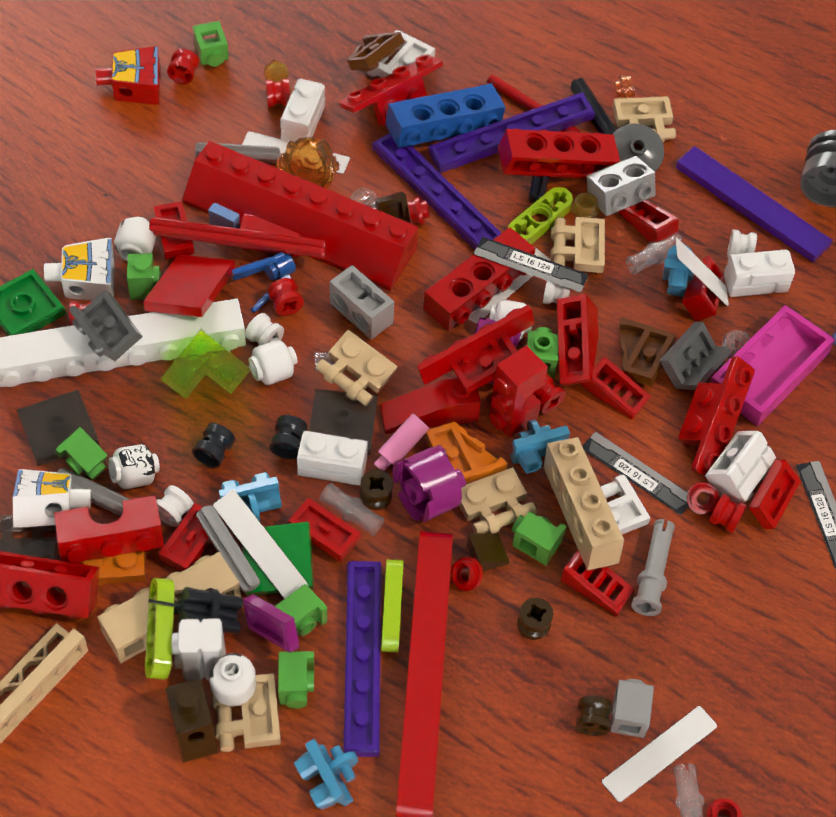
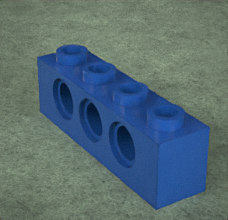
(443, 115)

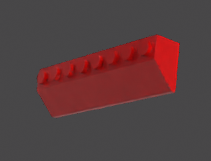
(352, 231)

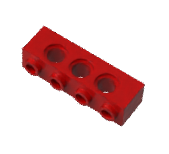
(556, 153)
(474, 282)
(43, 575)

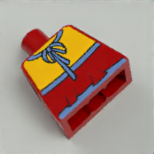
(133, 75)

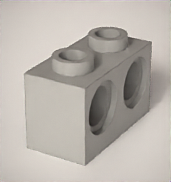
(622, 185)
(361, 302)

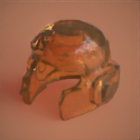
(310, 160)

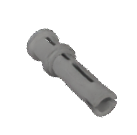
(652, 579)

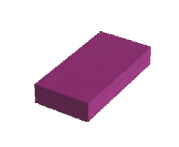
(271, 623)

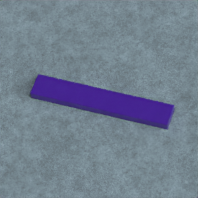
(485, 140)
(436, 190)
(754, 204)
(362, 659)

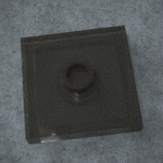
(340, 416)
(52, 422)

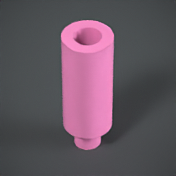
(401, 442)

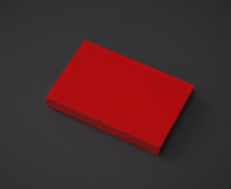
(189, 285)

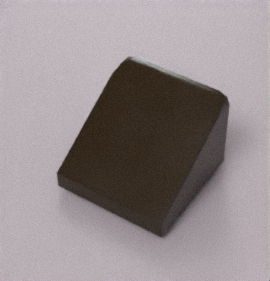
(487, 550)

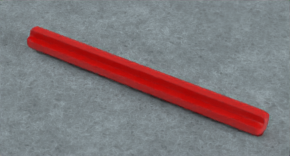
(238, 237)

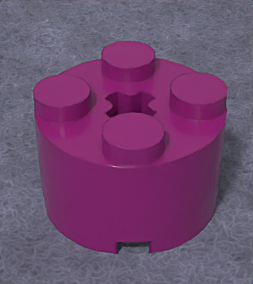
(428, 484)

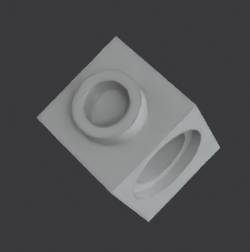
(632, 708)

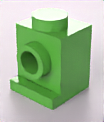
(213, 50)
(141, 275)
(545, 346)
(83, 454)
(537, 537)
(305, 609)
(295, 678)

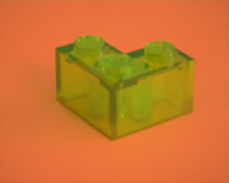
(204, 357)

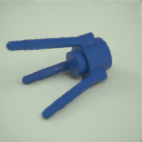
(275, 267)

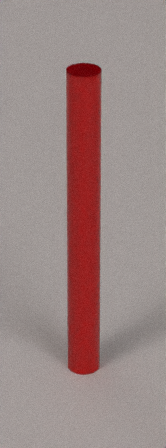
(518, 96)

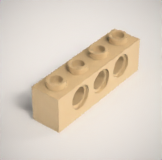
(583, 503)

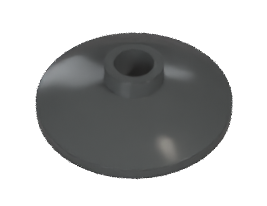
(645, 136)

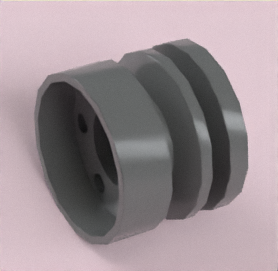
(819, 171)

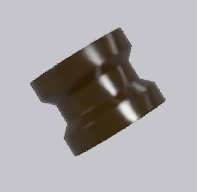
(376, 498)
(531, 626)
(594, 716)

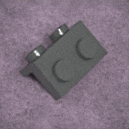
(106, 326)
(693, 358)

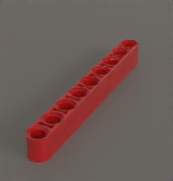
(425, 676)

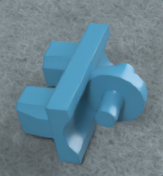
(676, 273)
(533, 444)
(258, 495)
(318, 761)

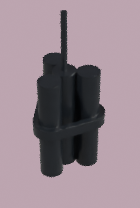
(207, 605)

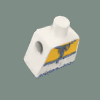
(84, 269)
(43, 493)

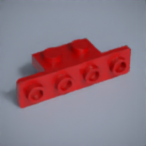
(401, 85)
(477, 356)
(715, 414)

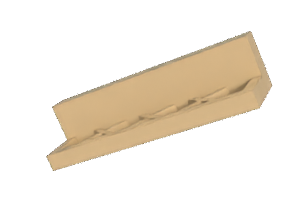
(42, 680)

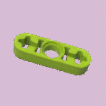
(543, 206)
(392, 606)
(159, 629)

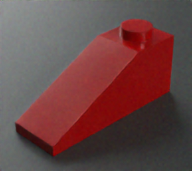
(577, 338)
(433, 405)

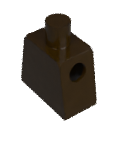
(191, 715)

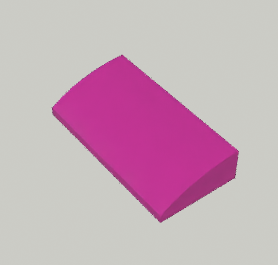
(782, 358)

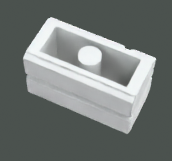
(303, 110)
(759, 273)
(332, 458)
(741, 466)
(198, 647)

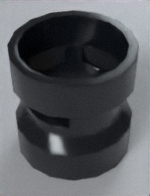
(288, 436)
(215, 442)

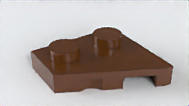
(375, 49)
(642, 350)

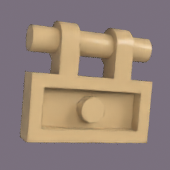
(646, 111)
(588, 243)
(362, 362)
(492, 494)
(259, 718)

